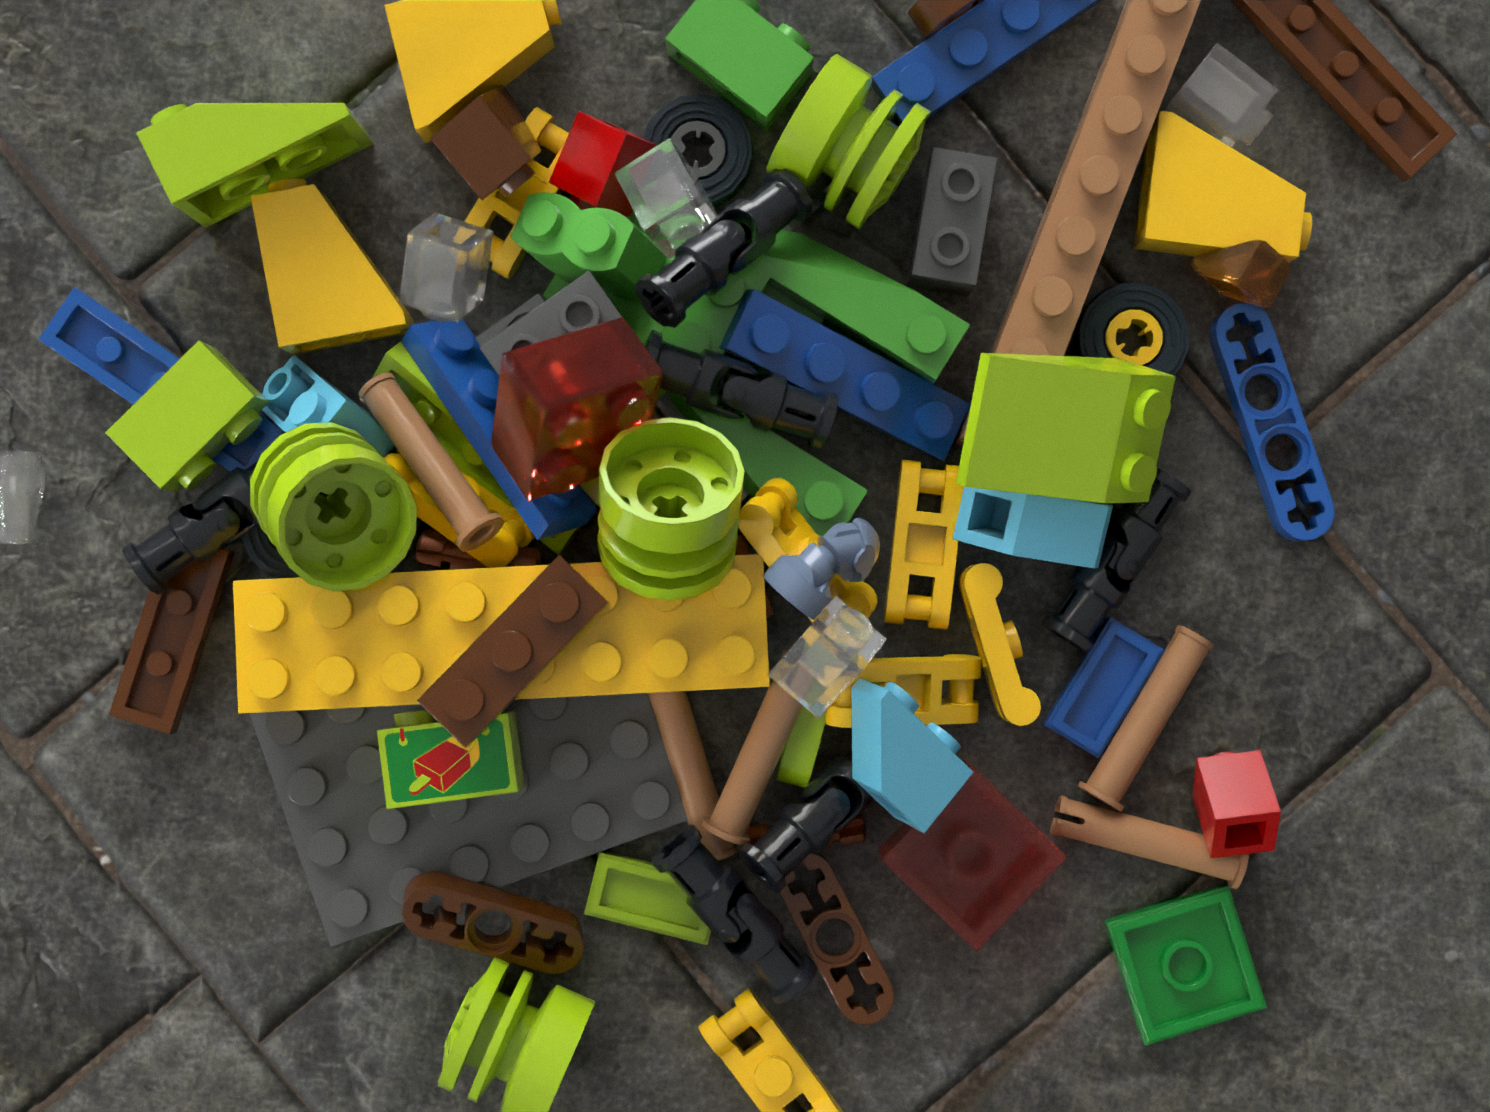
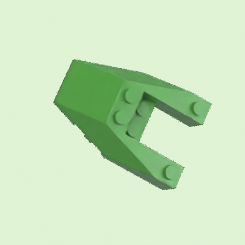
(828, 290)

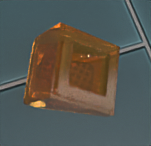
(1244, 272)

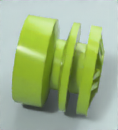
(849, 141)
(669, 508)
(351, 533)
(514, 1040)

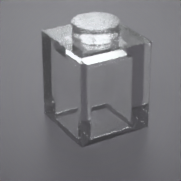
(1225, 98)
(666, 196)
(445, 267)
(827, 657)

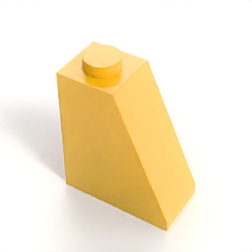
(464, 49)
(1211, 197)
(319, 275)

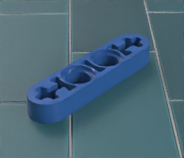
(1282, 419)

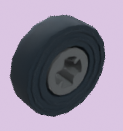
(721, 125)

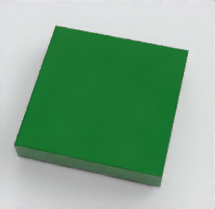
(1185, 964)

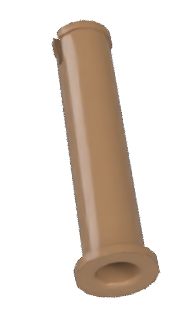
(430, 462)
(1147, 717)
(689, 765)
(754, 766)
(1145, 840)

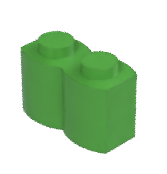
(586, 240)

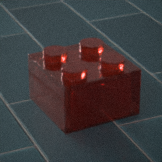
(568, 402)
(974, 860)

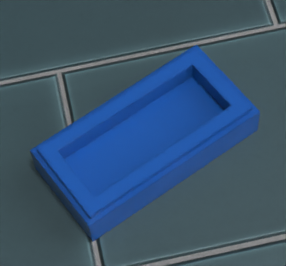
(1103, 687)

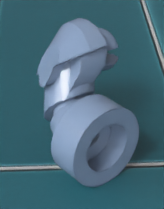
(806, 577)

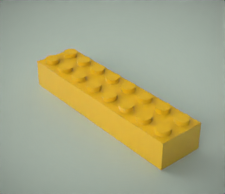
(403, 632)

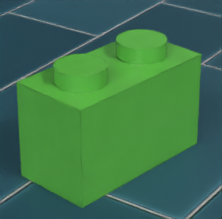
(742, 56)

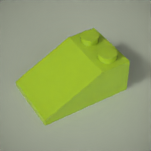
(226, 152)
(1065, 427)

